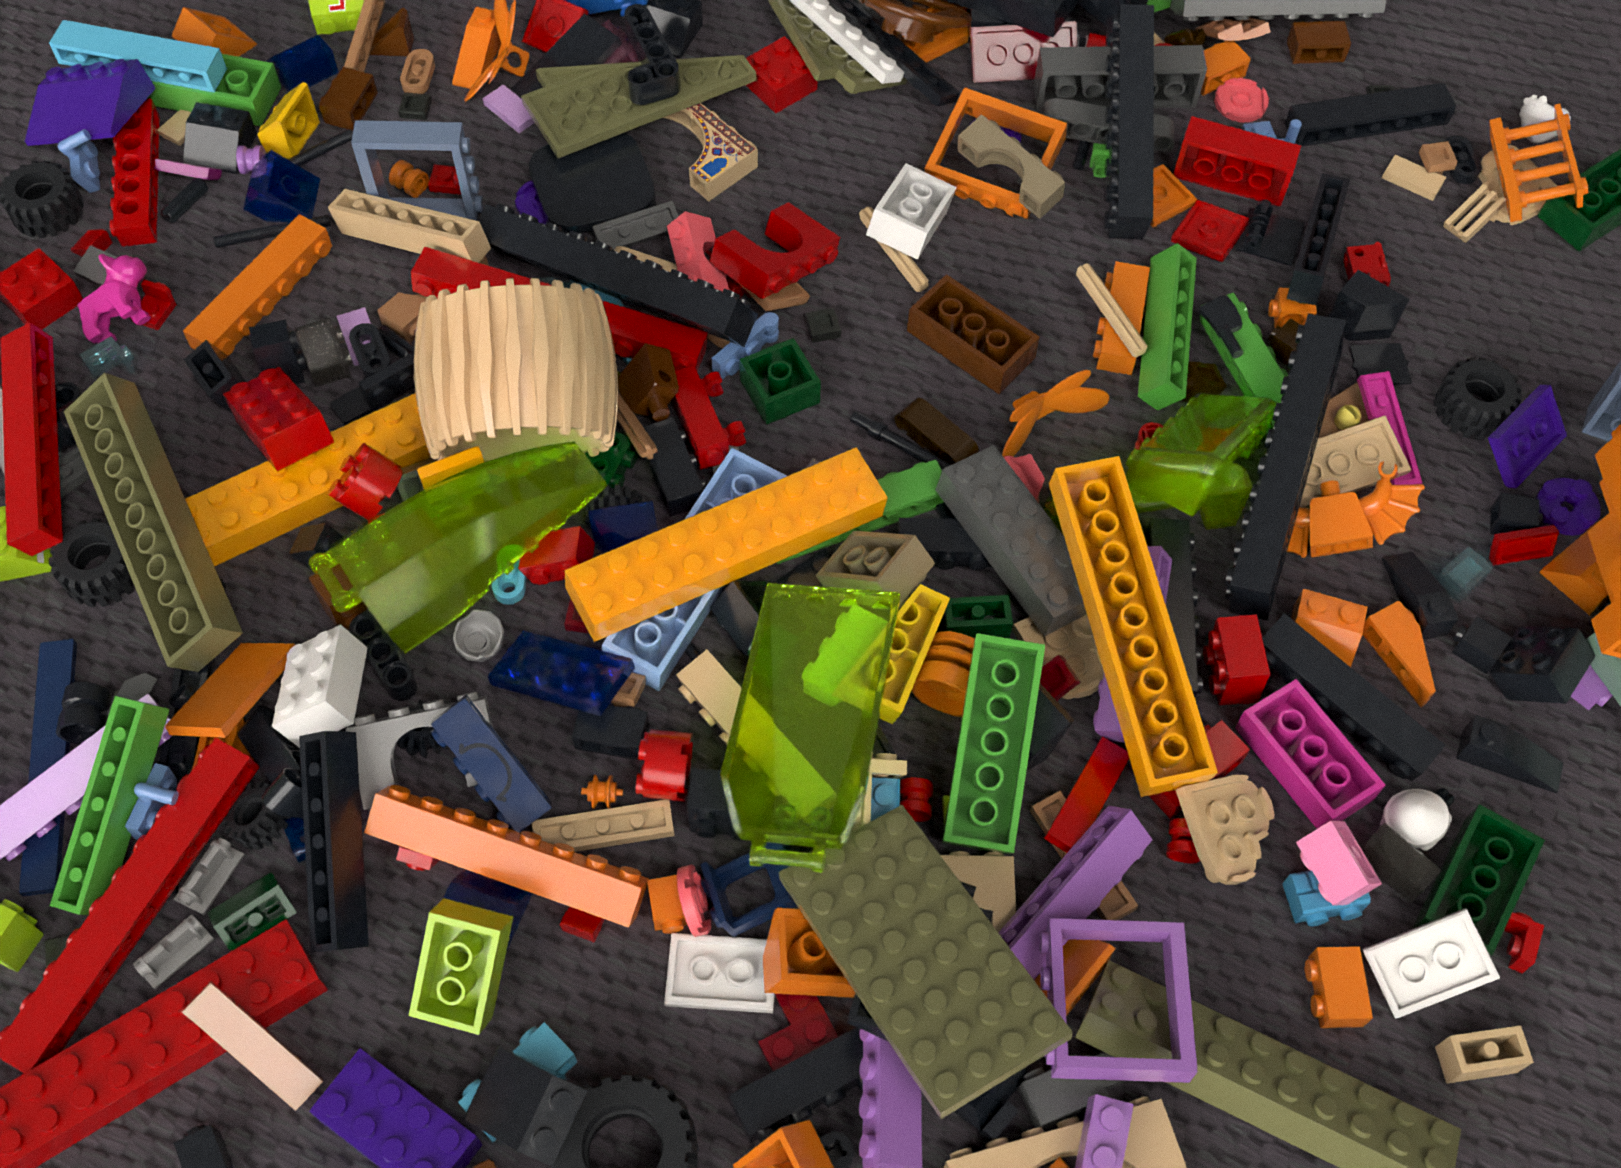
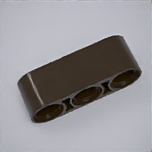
(935, 432)

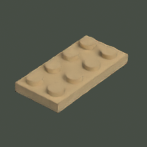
(1354, 458)

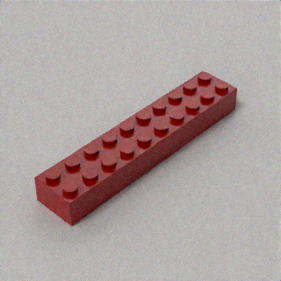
(147, 1049)

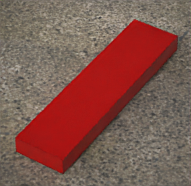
(1088, 795)

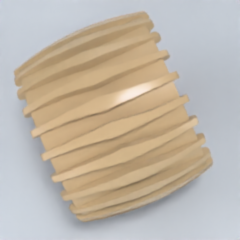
(515, 369)

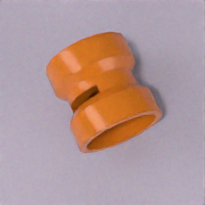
(407, 178)

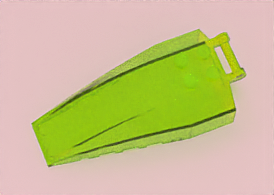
(445, 545)

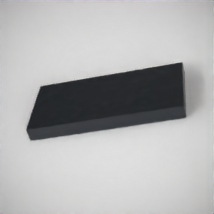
(581, 45)

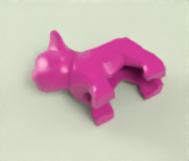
(114, 298)

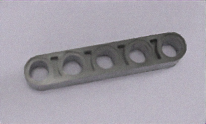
(1087, 123)

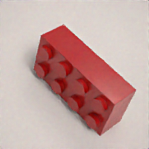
(1236, 161)
(278, 418)

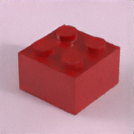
(780, 75)
(38, 290)
(1236, 660)

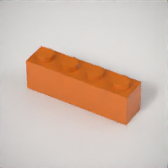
(1129, 289)

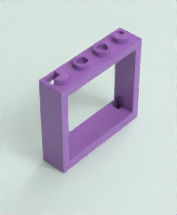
(1172, 935)

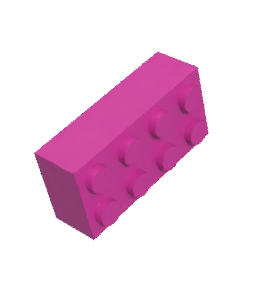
(1309, 755)

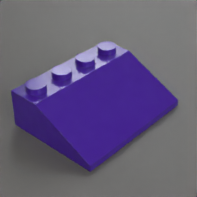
(88, 98)

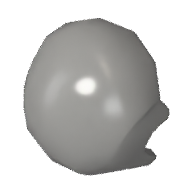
(474, 631)

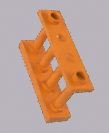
(1511, 178)

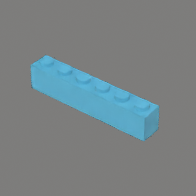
(162, 58)

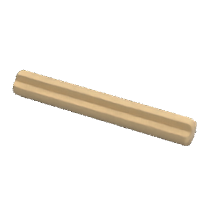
(903, 262)
(1111, 310)

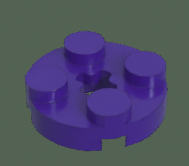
(1579, 495)

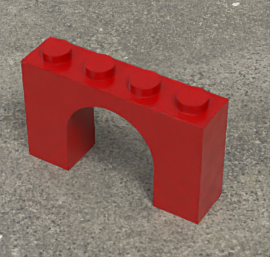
(768, 271)

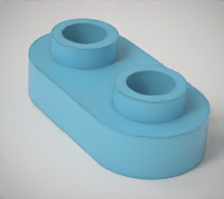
(513, 579)

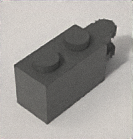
(1059, 1099)

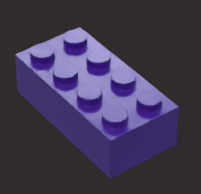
(391, 1119)

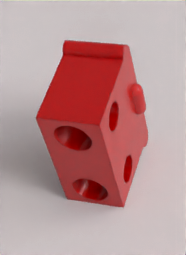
(1369, 260)

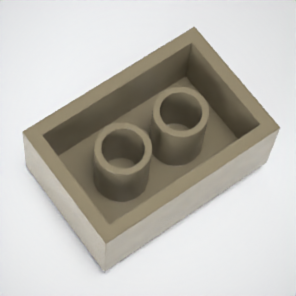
(878, 563)

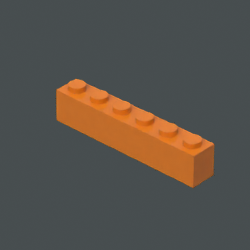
(260, 286)

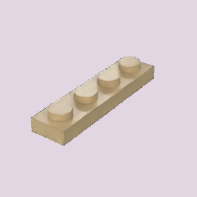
(608, 826)

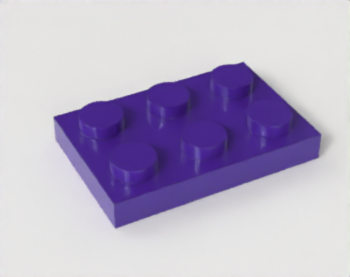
(1527, 436)

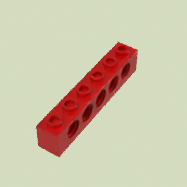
(136, 178)

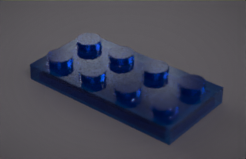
(561, 672)

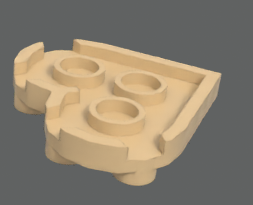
(1490, 177)
(1075, 644)
(1226, 825)

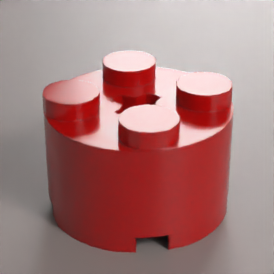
(365, 481)
(666, 764)

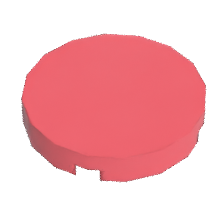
(1244, 107)
(693, 900)

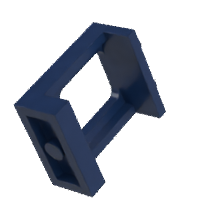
(718, 879)

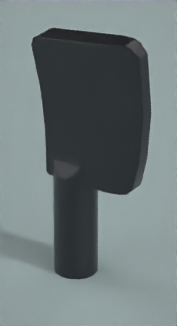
(1225, 321)

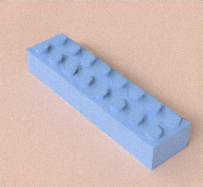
(662, 639)

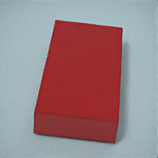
(1523, 545)

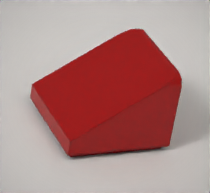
(97, 238)
(581, 924)

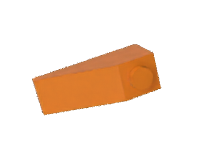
(477, 48)
(1400, 644)

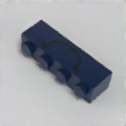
(491, 763)

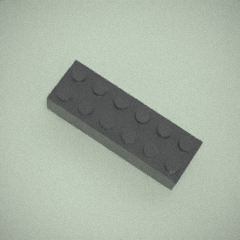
(1082, 77)
(1014, 537)

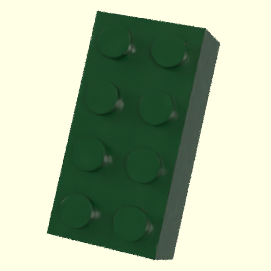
(1600, 206)
(1483, 874)

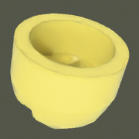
(1347, 417)

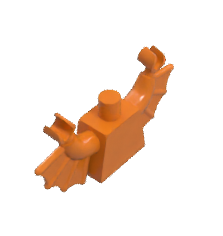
(1347, 524)

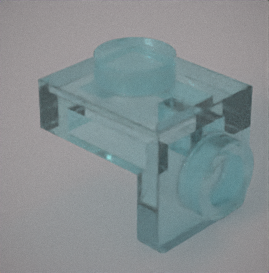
(106, 356)

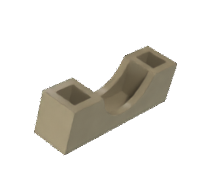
(987, 144)

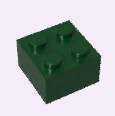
(780, 381)

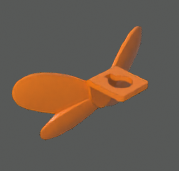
(504, 23)
(1063, 397)

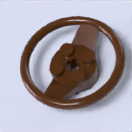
(916, 22)

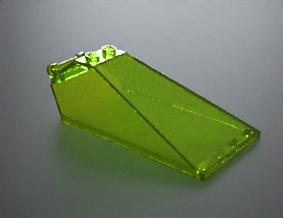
(808, 719)

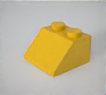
(290, 123)

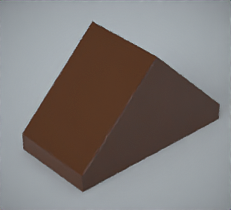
(394, 37)

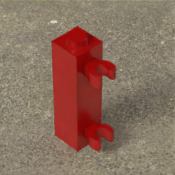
(699, 418)

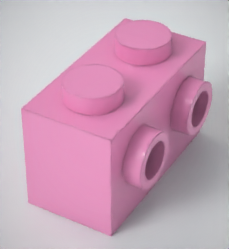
(1338, 863)

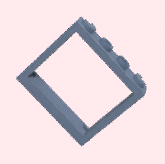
(418, 136)

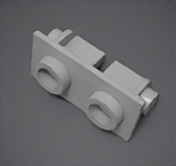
(209, 876)
(173, 951)

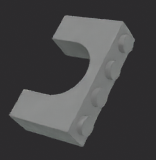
(379, 737)

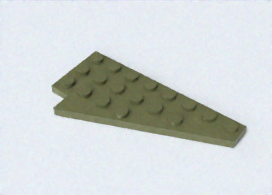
(822, 54)
(594, 101)

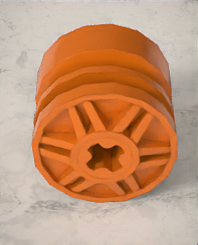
(945, 673)

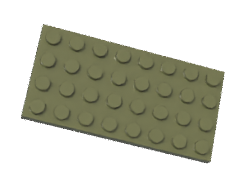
(926, 962)

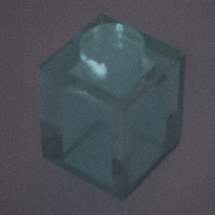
(1464, 574)

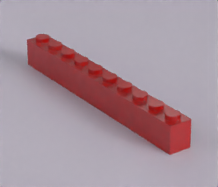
(628, 327)
(127, 908)

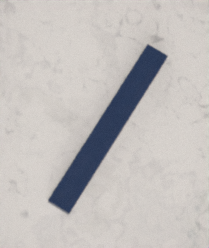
(55, 671)

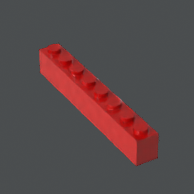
(30, 441)

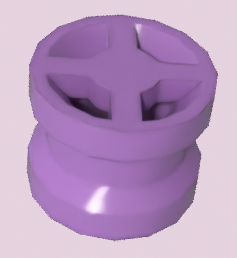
(248, 157)

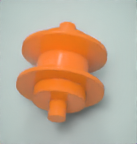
(602, 791)

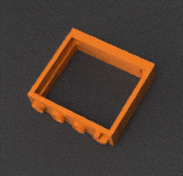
(1006, 116)

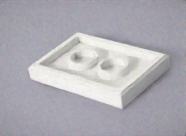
(1431, 963)
(717, 973)

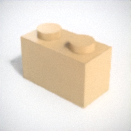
(1484, 1054)

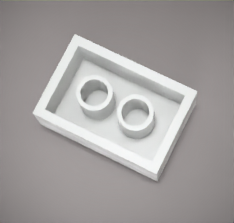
(911, 211)
(320, 685)

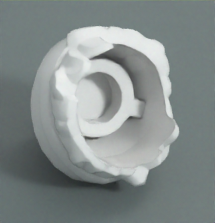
(1536, 111)
(1418, 817)

